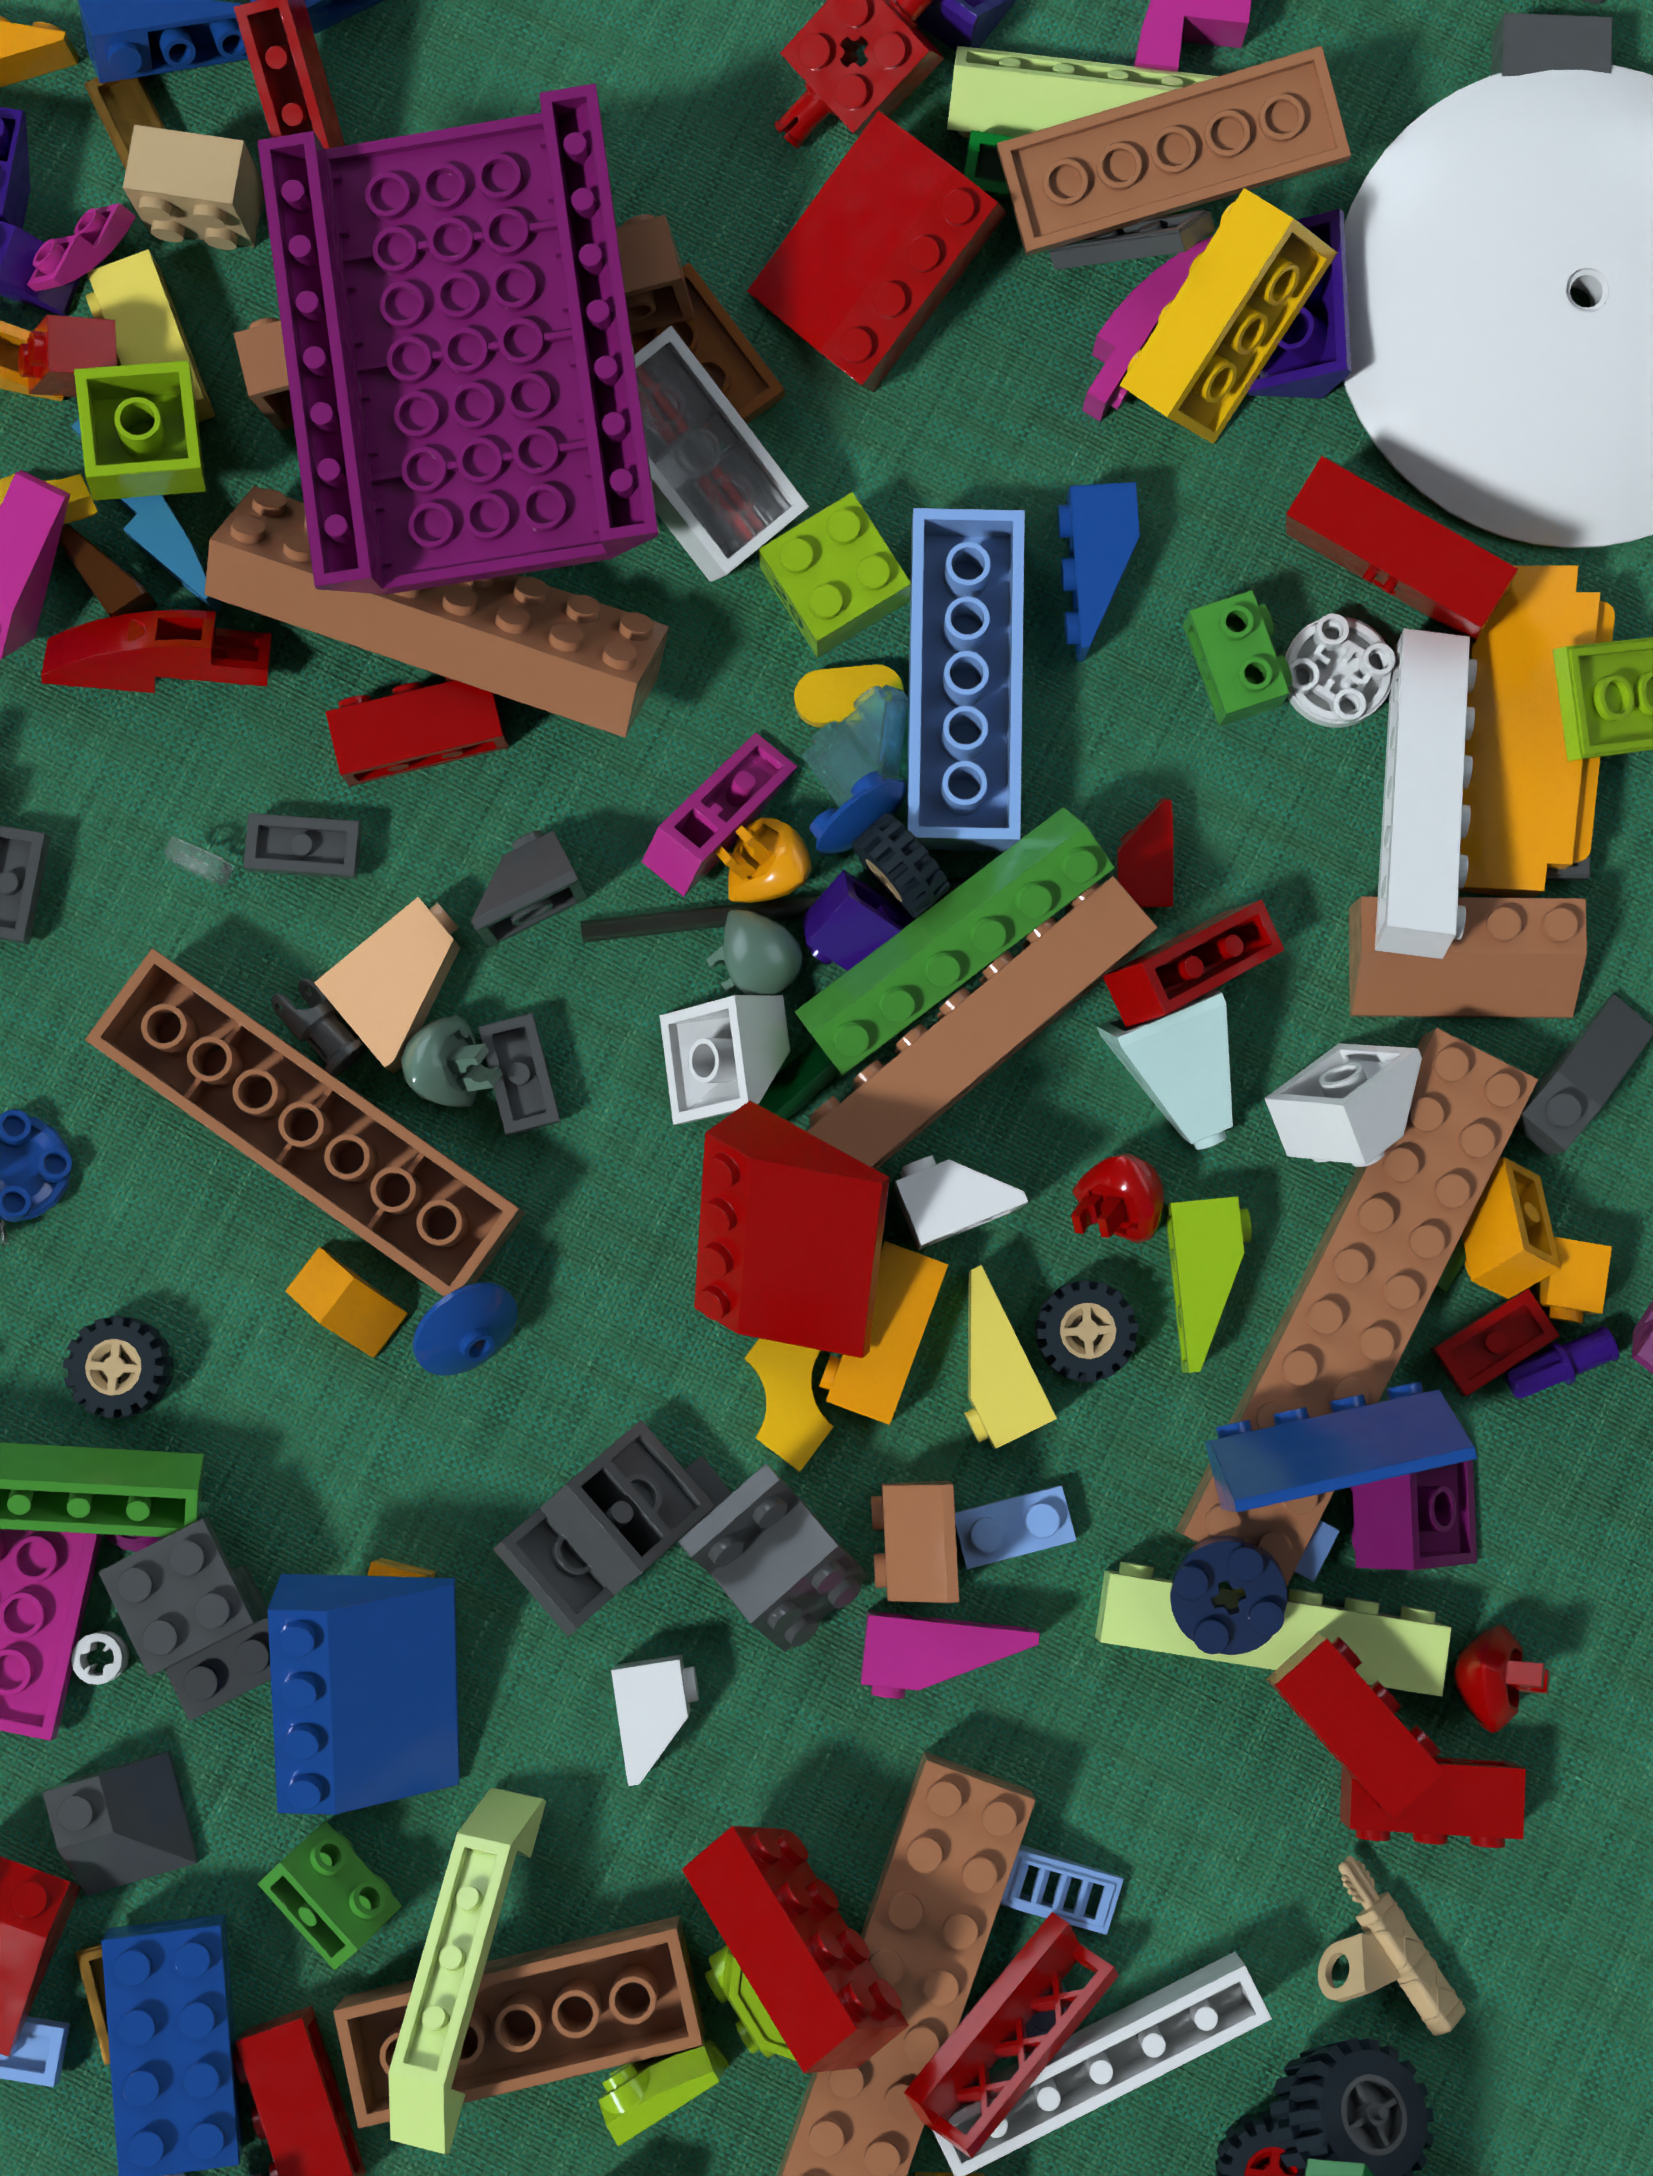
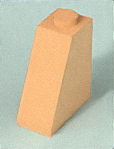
(393, 979)

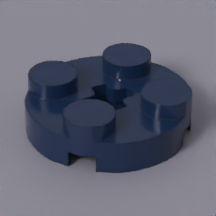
(1215, 1626)

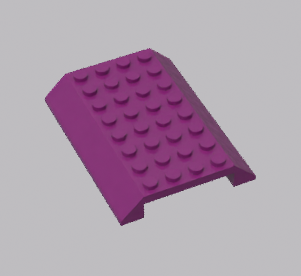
(459, 350)

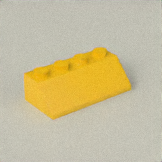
(1228, 316)

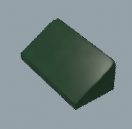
(800, 1082)

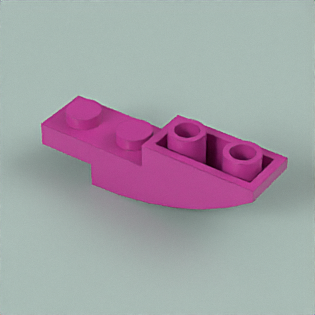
(1131, 327)

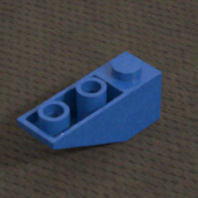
(158, 36)
(1101, 540)

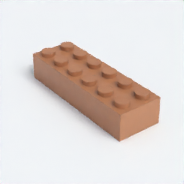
(541, 2016)

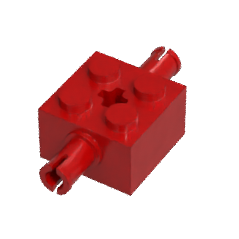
(838, 85)

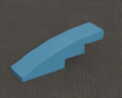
(165, 540)

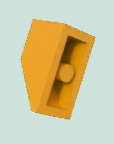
(1510, 1233)

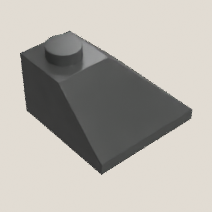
(527, 888)
(122, 1823)

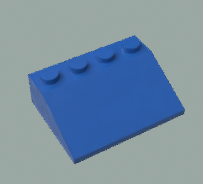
(1335, 1449)
(362, 1690)

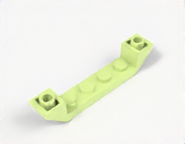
(452, 1966)

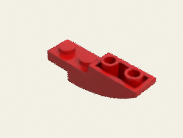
(138, 647)

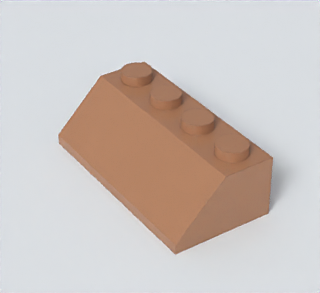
(1509, 964)

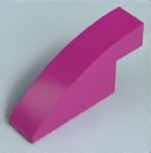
(1189, 21)

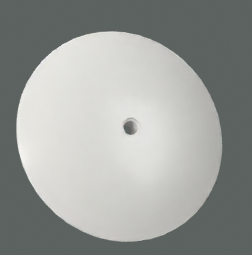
(1464, 314)

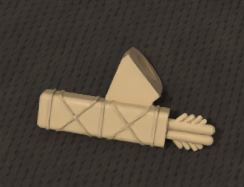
(1388, 1954)

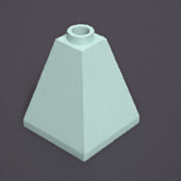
(1182, 1065)

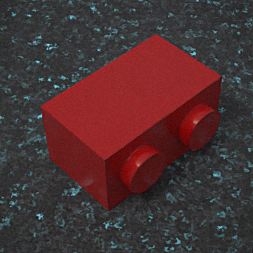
(60, 347)

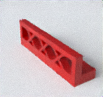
(991, 2030)

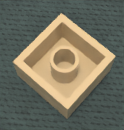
(194, 187)

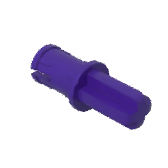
(1562, 1363)

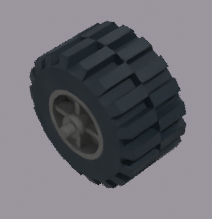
(1353, 2107)

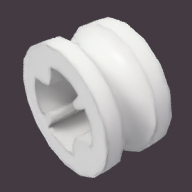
(110, 1671)

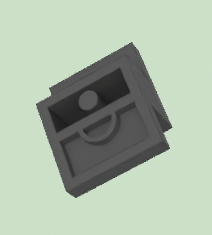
(604, 1527)
(775, 1559)
(193, 1617)

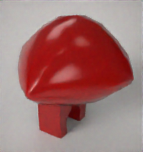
(1121, 1197)
(1492, 1675)

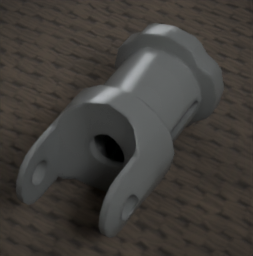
(320, 1028)

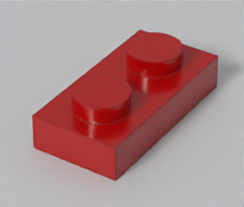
(1494, 1342)

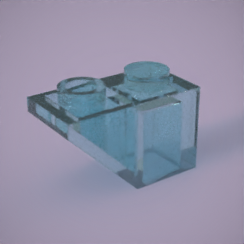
(860, 743)

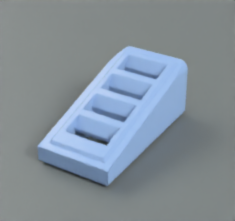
(1067, 1869)

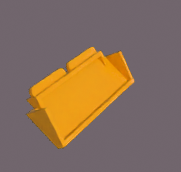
(1523, 793)

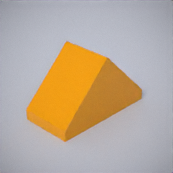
(346, 1303)

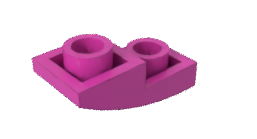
(72, 256)

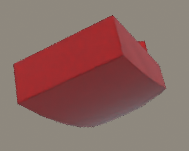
(1147, 858)

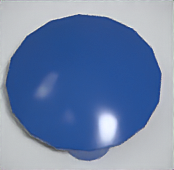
(870, 801)
(32, 1166)

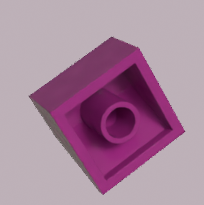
(1416, 1520)

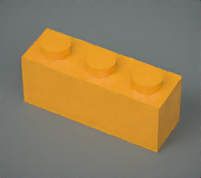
(903, 1305)

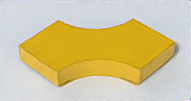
(792, 1419)

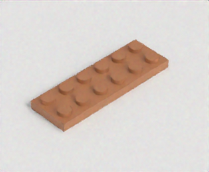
(1174, 151)

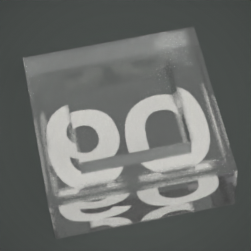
(198, 861)

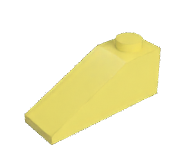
(1000, 1378)

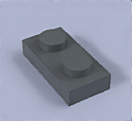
(302, 846)
(21, 875)
(525, 1088)

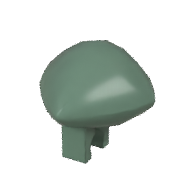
(757, 954)
(445, 1065)

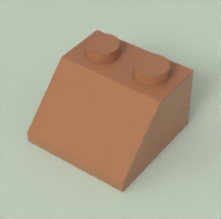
(918, 1542)

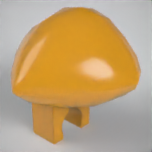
(766, 861)

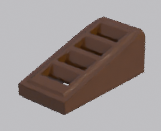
(109, 582)

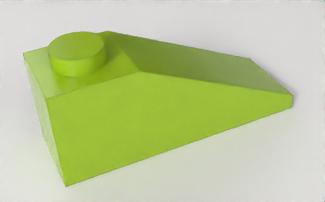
(1204, 1261)

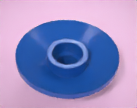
(465, 1328)

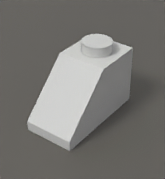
(651, 1708)

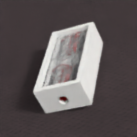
(705, 463)

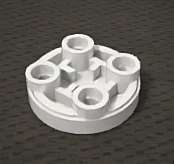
(1339, 671)

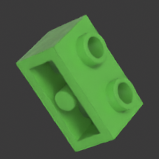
(1237, 657)
(330, 1895)

